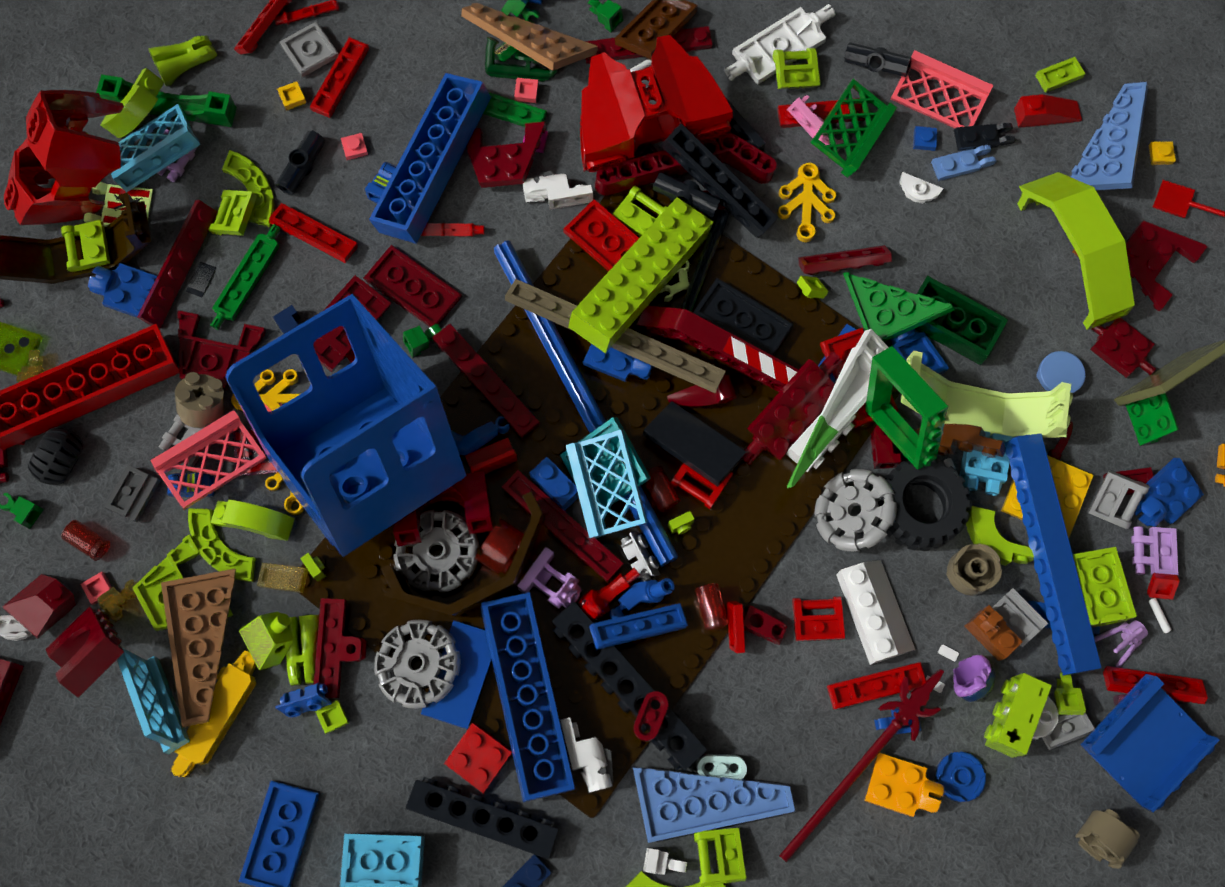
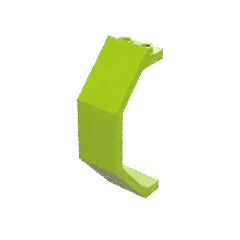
(1094, 239)

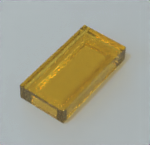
(282, 577)

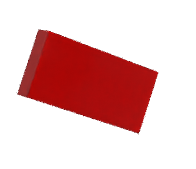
(736, 626)

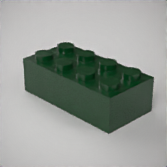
(967, 329)

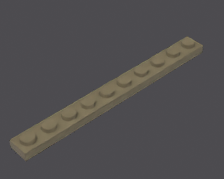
(630, 342)

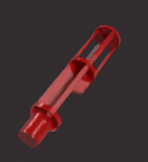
(306, 12)
(452, 229)

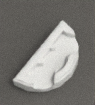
(918, 189)
(12, 629)
(1047, 721)

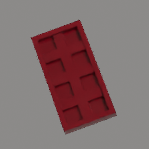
(334, 345)

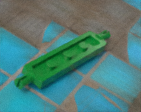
(245, 277)

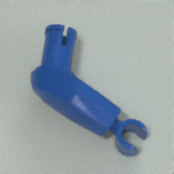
(479, 436)
(642, 592)

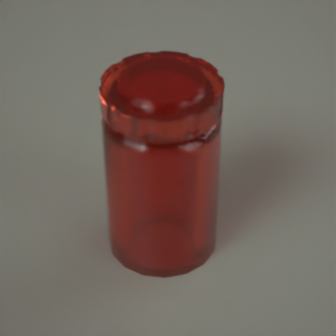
(661, 489)
(85, 540)
(711, 606)

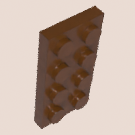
(655, 20)

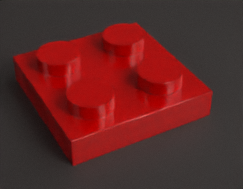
(478, 757)

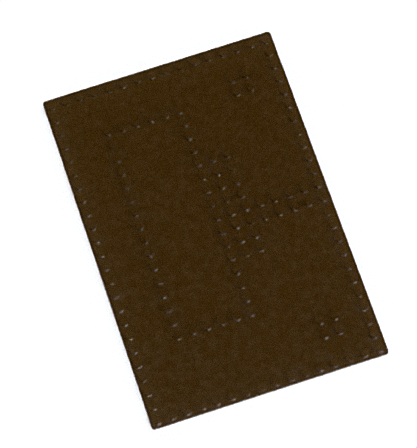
(727, 545)

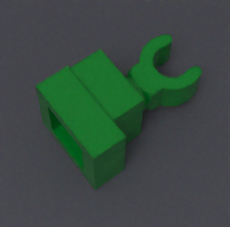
(518, 7)
(608, 13)
(417, 340)
(25, 511)

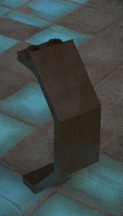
(47, 258)
(400, 590)

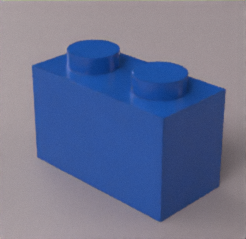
(554, 483)

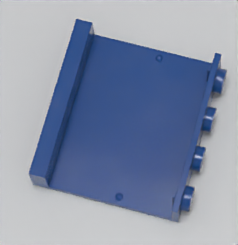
(1149, 744)

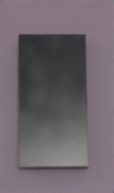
(743, 317)
(694, 443)

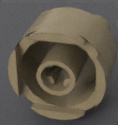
(199, 400)
(987, 570)
(1107, 838)

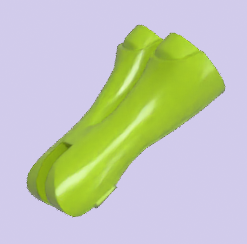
(178, 58)
(294, 658)

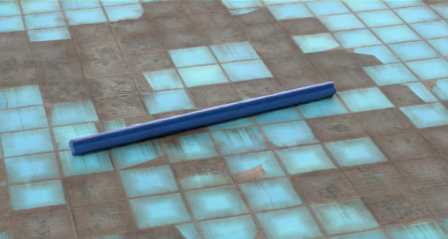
(582, 397)

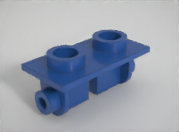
(294, 702)

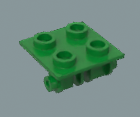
(1152, 418)

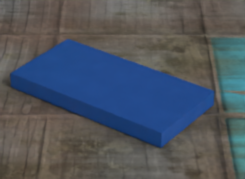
(461, 701)
(279, 836)

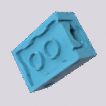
(382, 861)

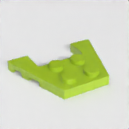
(149, 587)

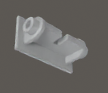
(637, 547)

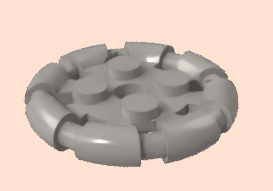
(848, 498)
(444, 563)
(431, 666)

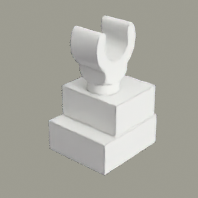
(658, 862)

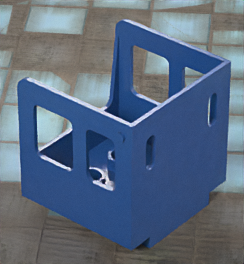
(356, 442)

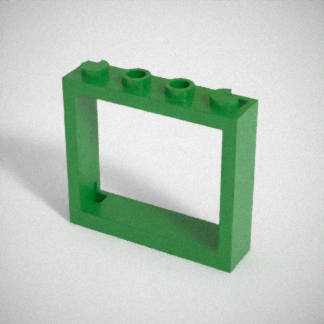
(892, 369)

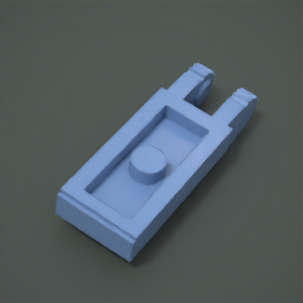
(962, 162)

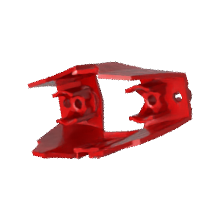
(618, 112)
(61, 151)

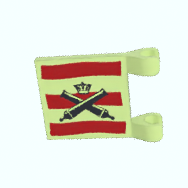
(113, 205)

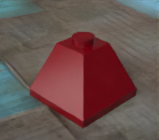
(41, 604)

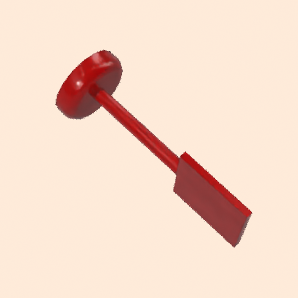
(1177, 198)

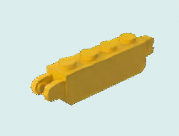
(230, 695)

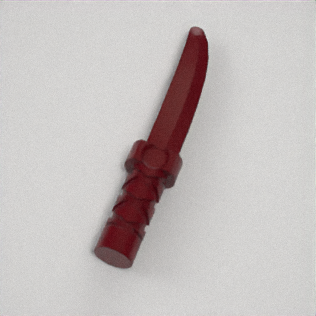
(1056, 452)

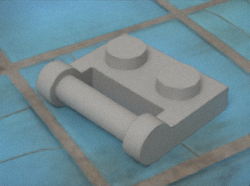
(1111, 495)

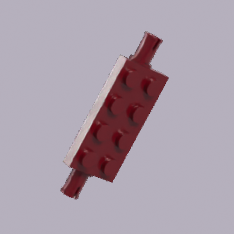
(792, 409)

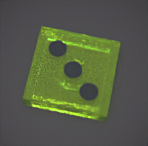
(15, 347)

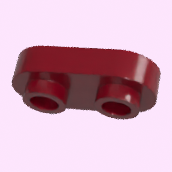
(650, 716)

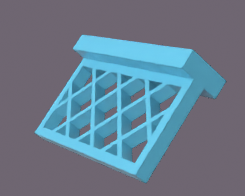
(158, 154)
(586, 484)
(153, 701)

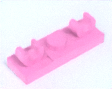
(808, 120)

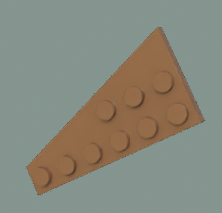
(537, 42)
(196, 629)

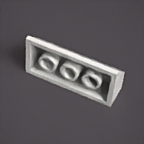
(875, 611)

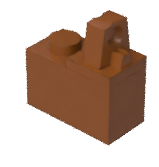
(993, 633)

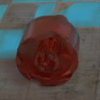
(500, 547)

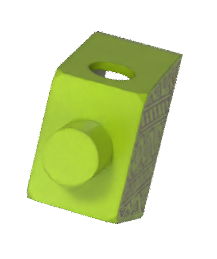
(268, 639)

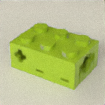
(1104, 587)
(1017, 715)

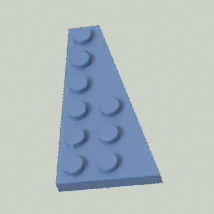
(1115, 146)
(693, 803)

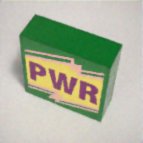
(504, 52)

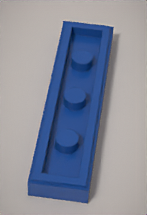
(638, 626)

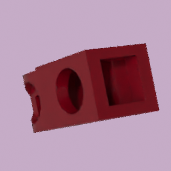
(883, 450)
(763, 625)

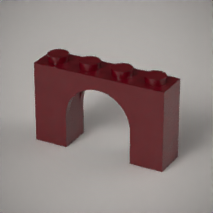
(469, 492)
(85, 650)

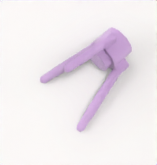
(1131, 634)

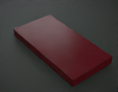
(412, 287)

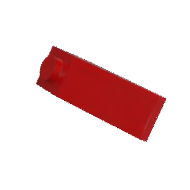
(1045, 110)

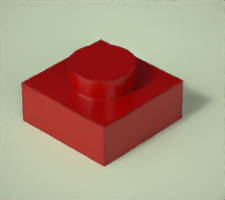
(1163, 586)

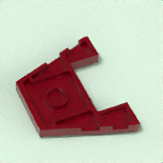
(504, 163)
(1148, 253)
(211, 356)

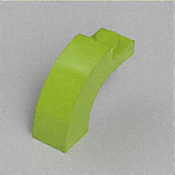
(136, 105)
(253, 519)
(983, 531)

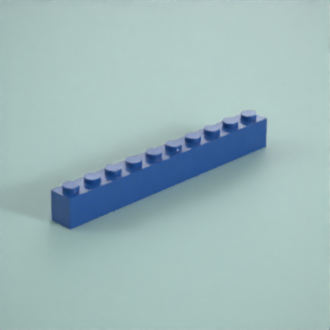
(1052, 555)

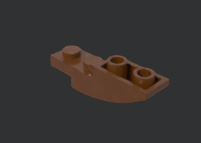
(967, 439)

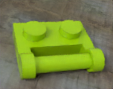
(796, 75)
(233, 212)
(634, 217)
(93, 245)
(728, 854)

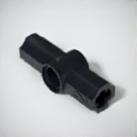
(891, 62)
(293, 172)
(687, 192)

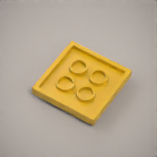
(1071, 490)

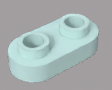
(721, 766)

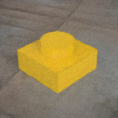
(291, 95)
(1161, 153)

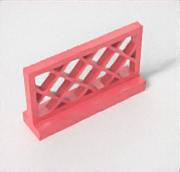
(945, 75)
(202, 441)

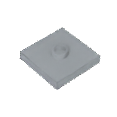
(309, 49)

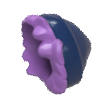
(974, 678)

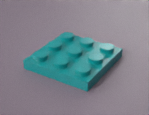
(592, 450)

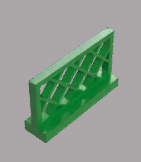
(870, 133)

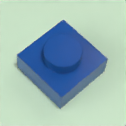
(925, 138)

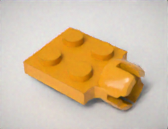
(902, 787)

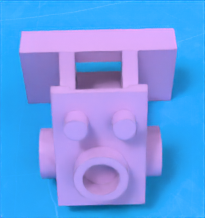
(541, 573)

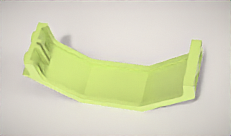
(997, 411)

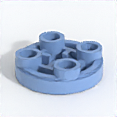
(1059, 368)

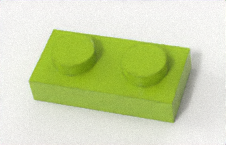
(1060, 74)

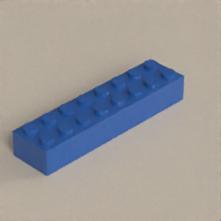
(430, 158)
(526, 697)

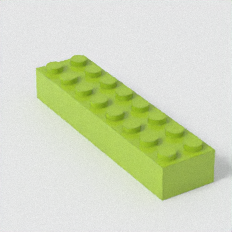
(640, 275)

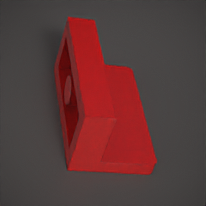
(491, 457)

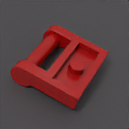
(709, 500)
(818, 626)

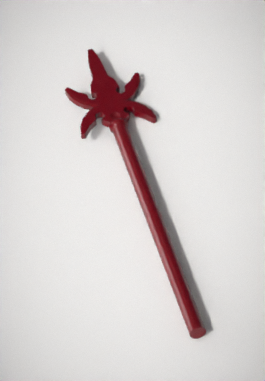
(908, 710)

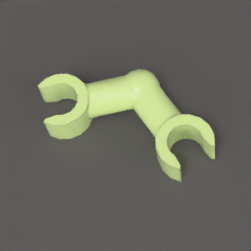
(683, 283)

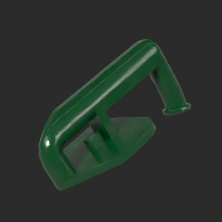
(513, 71)

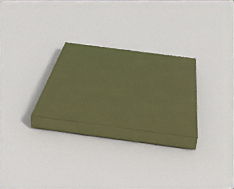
(1172, 373)

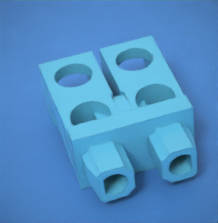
(980, 468)

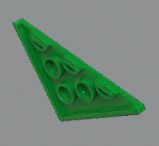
(891, 309)

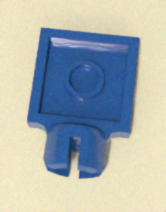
(122, 288)
(914, 341)
(616, 364)
(1169, 495)

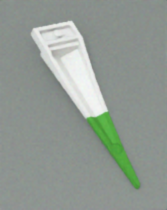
(844, 401)

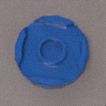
(952, 776)

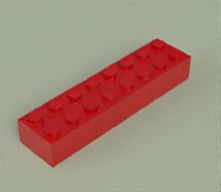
(84, 385)

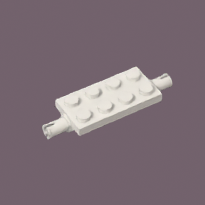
(791, 33)

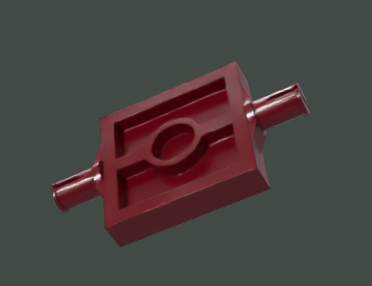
(1123, 347)

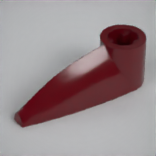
(699, 396)

